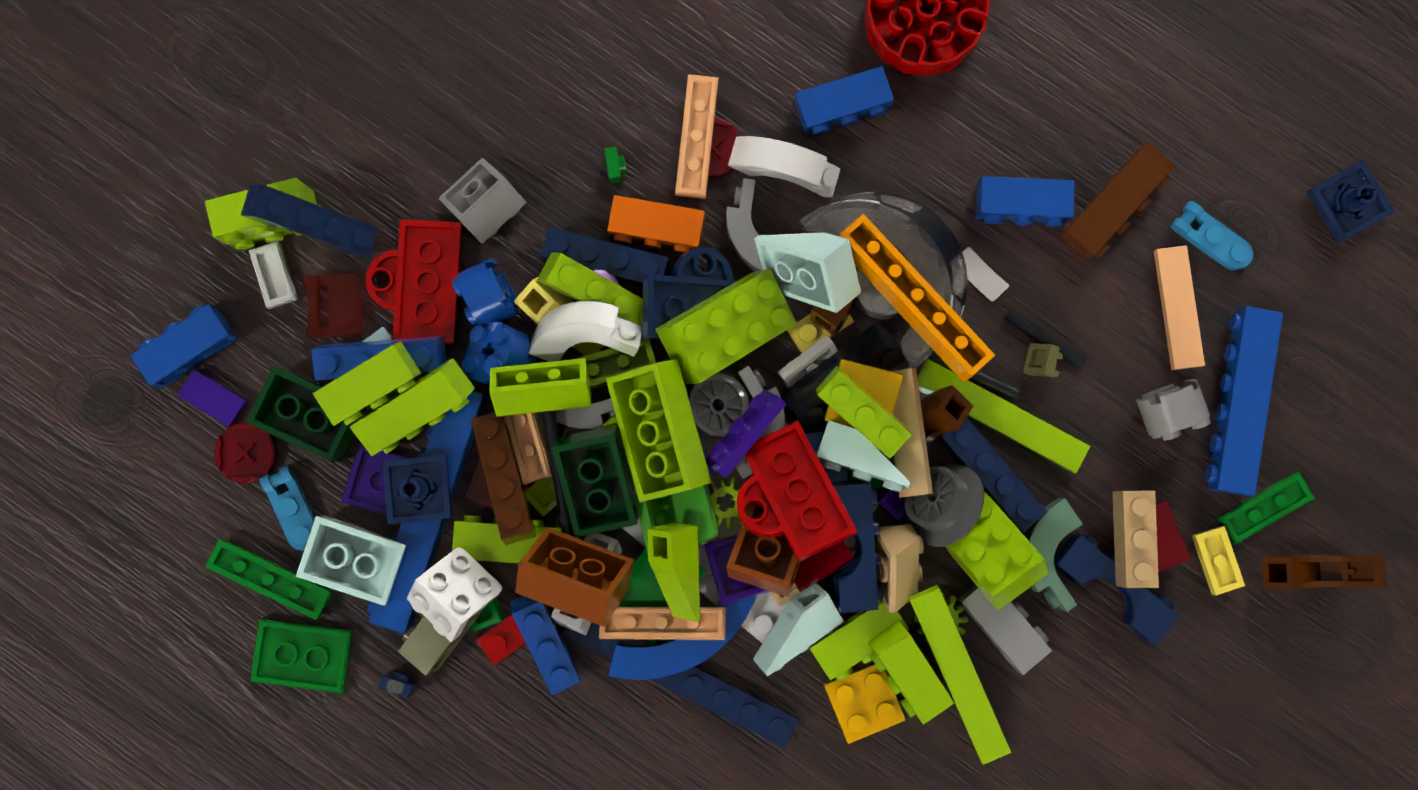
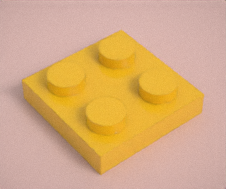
(864, 703)

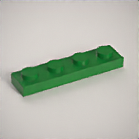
(268, 579)

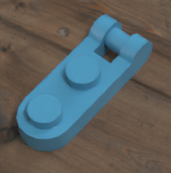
(1213, 238)
(290, 507)

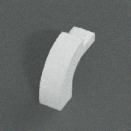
(784, 161)
(583, 323)

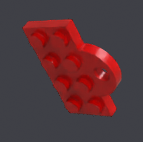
(421, 279)
(793, 493)

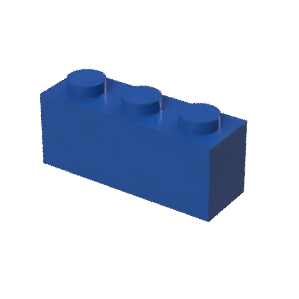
(844, 101)
(1024, 200)
(183, 346)
(545, 644)

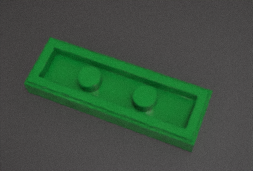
(1265, 507)

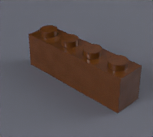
(1117, 201)
(503, 478)

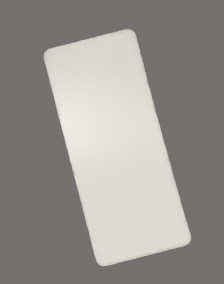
(983, 276)

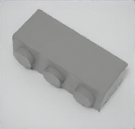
(1007, 630)

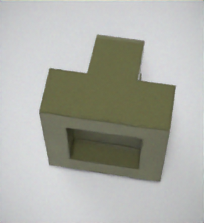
(1042, 360)

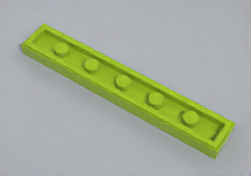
(1009, 419)
(959, 674)

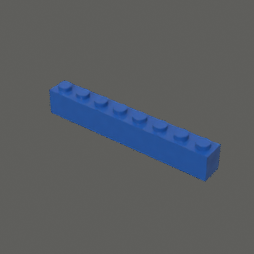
(449, 437)

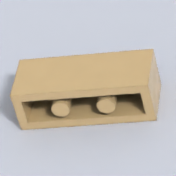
(1135, 539)

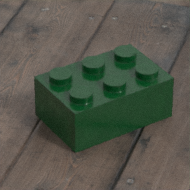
(293, 414)
(596, 480)

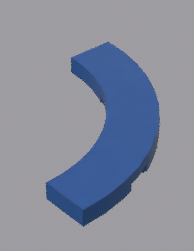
(677, 655)

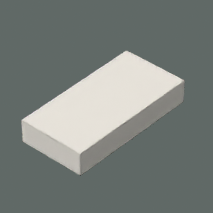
(273, 275)

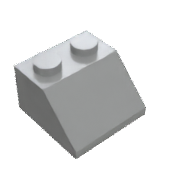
(482, 200)

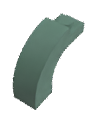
(1045, 537)

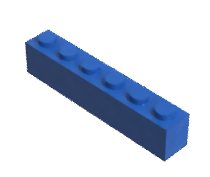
(1244, 401)

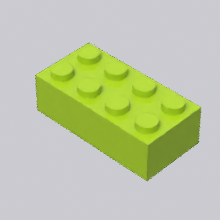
(726, 326)
(658, 430)

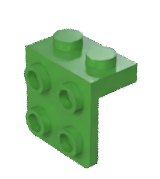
(686, 507)

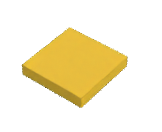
(879, 383)

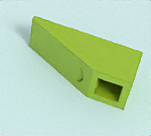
(676, 567)

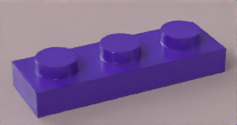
(744, 433)

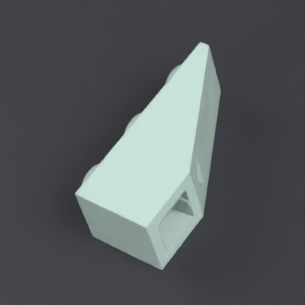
(851, 450)
(799, 626)

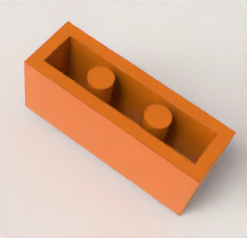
(655, 224)

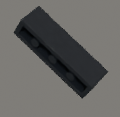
(871, 347)

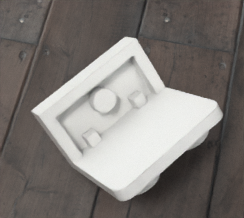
(453, 592)

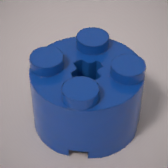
(485, 293)
(495, 347)

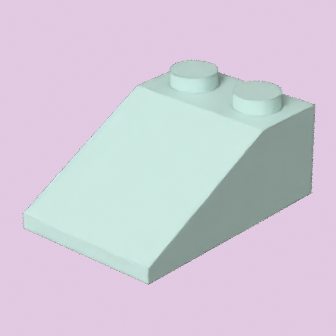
(811, 267)
(351, 559)

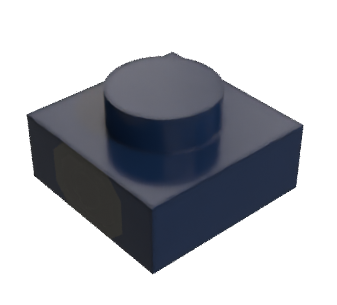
(398, 683)

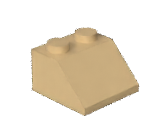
(900, 564)

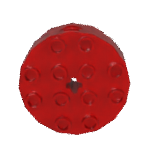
(924, 42)

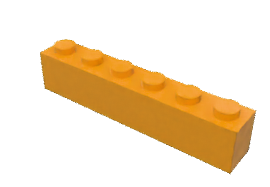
(916, 300)

